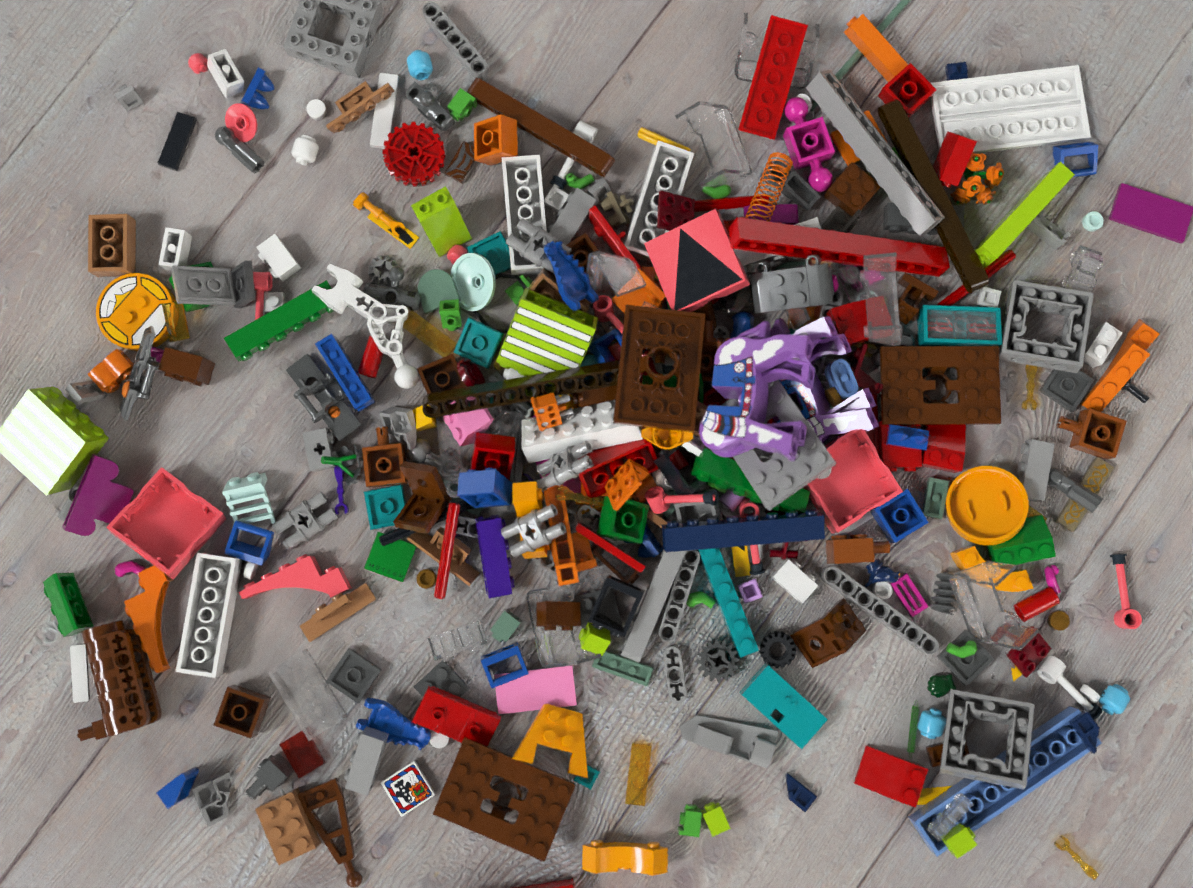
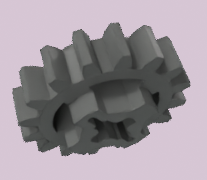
(715, 669)

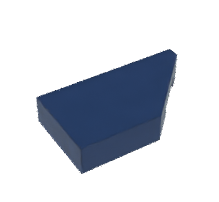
(1086, 729)
(799, 793)

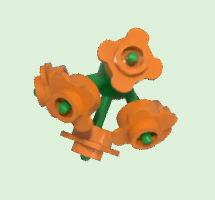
(973, 184)

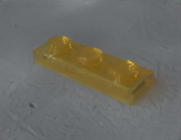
(429, 334)
(638, 774)

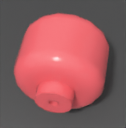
(198, 63)
(455, 252)

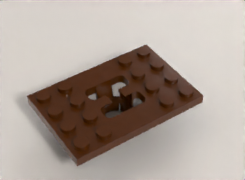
(662, 333)
(905, 387)
(538, 813)

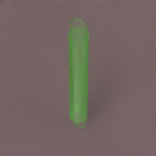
(915, 729)

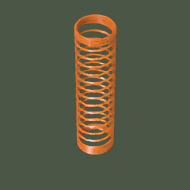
(775, 167)

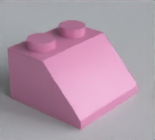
(466, 424)

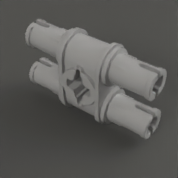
(527, 249)
(564, 466)
(314, 523)
(531, 540)

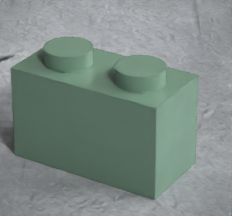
(505, 626)

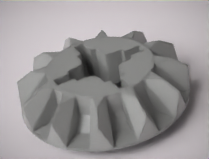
(378, 262)

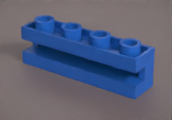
(345, 372)

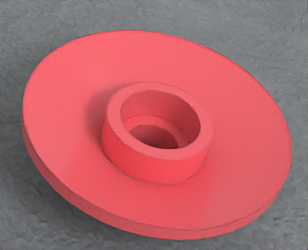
(241, 122)

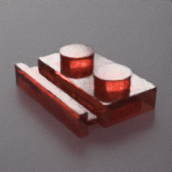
(302, 754)

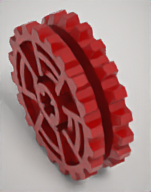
(410, 140)

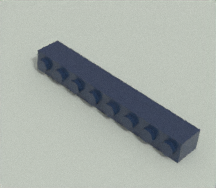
(743, 531)

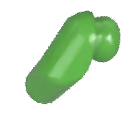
(575, 182)
(718, 192)
(700, 597)
(969, 649)

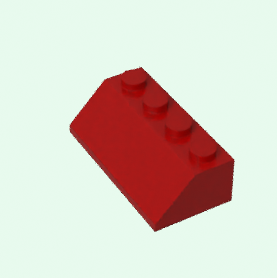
(609, 460)

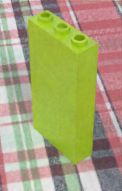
(1022, 213)

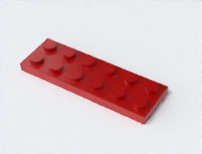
(772, 77)

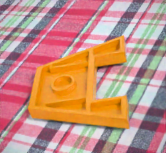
(558, 730)

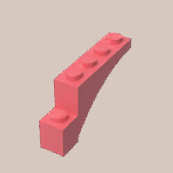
(302, 574)

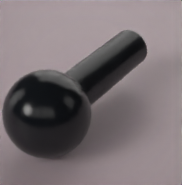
(1135, 391)

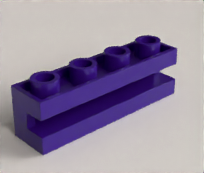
(494, 556)

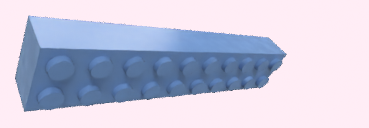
(1052, 749)

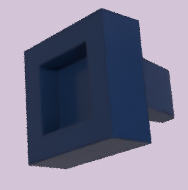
(956, 71)

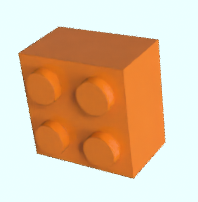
(495, 139)

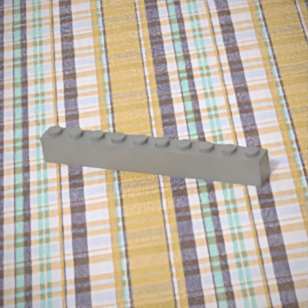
(874, 152)

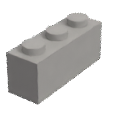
(572, 217)
(1035, 468)
(366, 760)

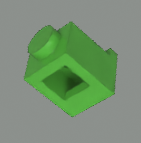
(461, 105)
(450, 314)
(690, 821)

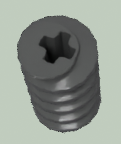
(944, 593)

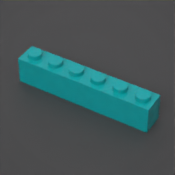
(728, 601)

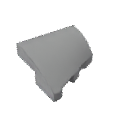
(400, 424)
(213, 798)

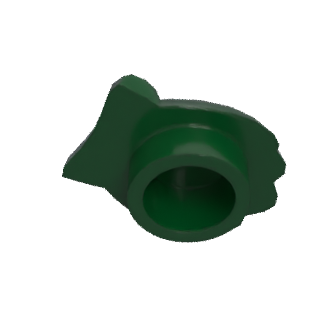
(940, 685)

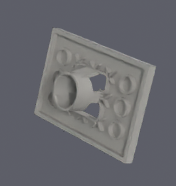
(778, 476)

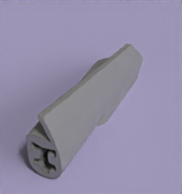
(732, 738)

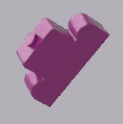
(97, 497)

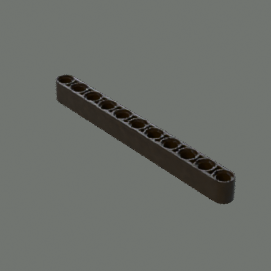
(950, 228)
(518, 385)

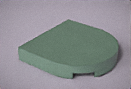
(436, 287)

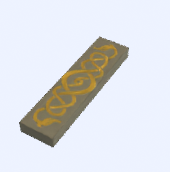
(1093, 480)

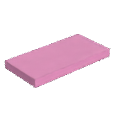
(539, 687)

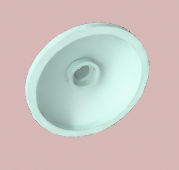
(474, 281)

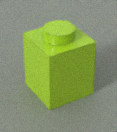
(594, 639)
(715, 818)
(959, 840)

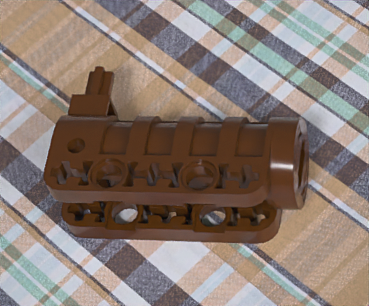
(119, 681)

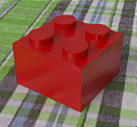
(909, 88)
(493, 452)

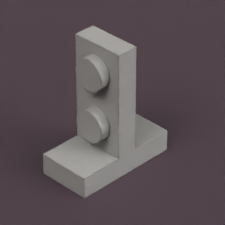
(84, 393)

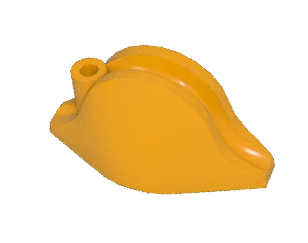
(666, 438)

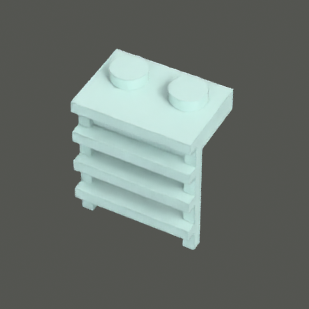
(246, 489)

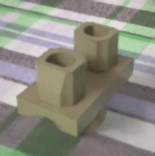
(613, 202)

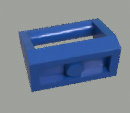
(1088, 148)
(600, 349)
(247, 551)
(499, 655)
(178, 788)

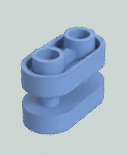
(841, 378)

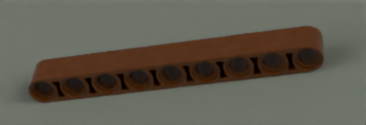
(542, 127)

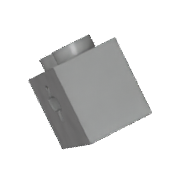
(313, 441)

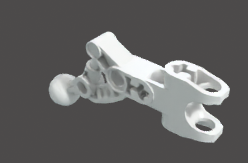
(347, 294)

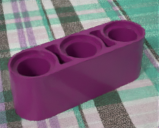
(783, 213)

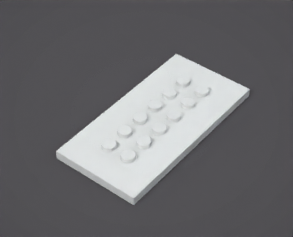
(1013, 109)

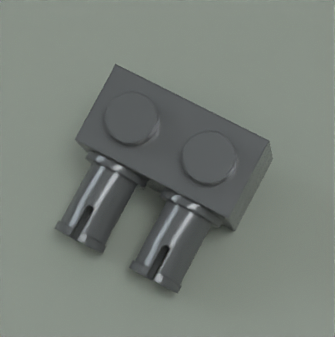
(272, 774)

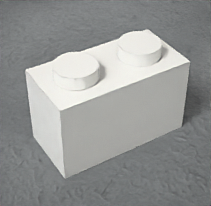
(225, 73)
(175, 248)
(278, 257)
(1100, 344)
(794, 580)

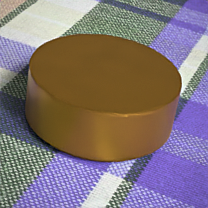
(833, 396)
(426, 578)
(1058, 620)

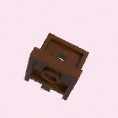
(428, 498)
(830, 633)

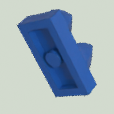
(252, 97)
(907, 437)
(650, 545)

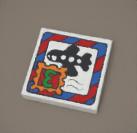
(408, 788)

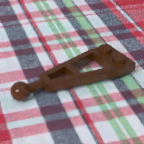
(322, 795)

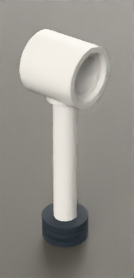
(587, 133)
(1053, 670)

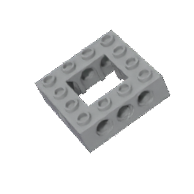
(346, 59)
(1070, 303)
(992, 709)

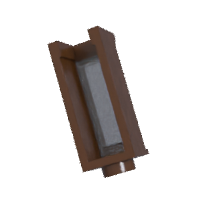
(618, 567)

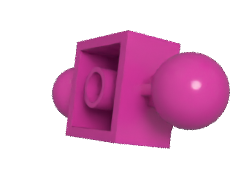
(818, 145)

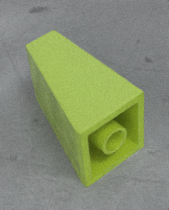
(441, 221)

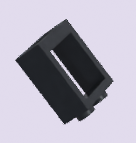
(673, 475)
(631, 590)

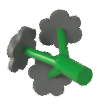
(345, 460)

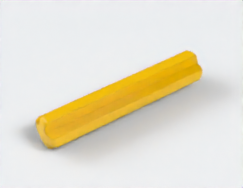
(653, 138)

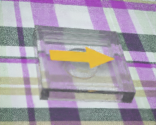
(1008, 674)

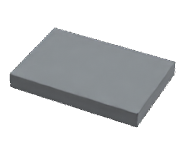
(203, 285)

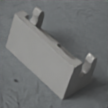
(1048, 231)

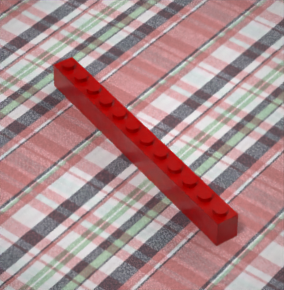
(834, 246)

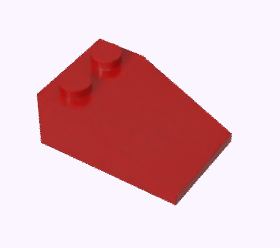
(850, 320)
(945, 448)
(891, 776)

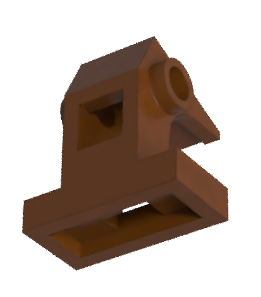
(916, 291)

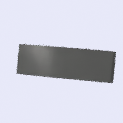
(795, 187)

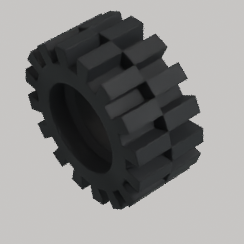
(772, 660)

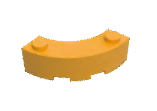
(525, 499)
(969, 557)
(612, 856)

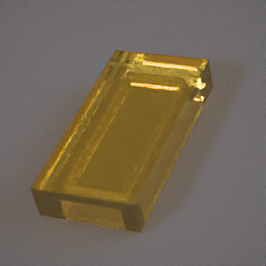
(175, 321)

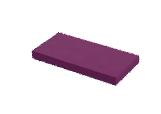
(1151, 213)

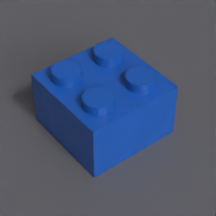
(484, 488)
(899, 516)

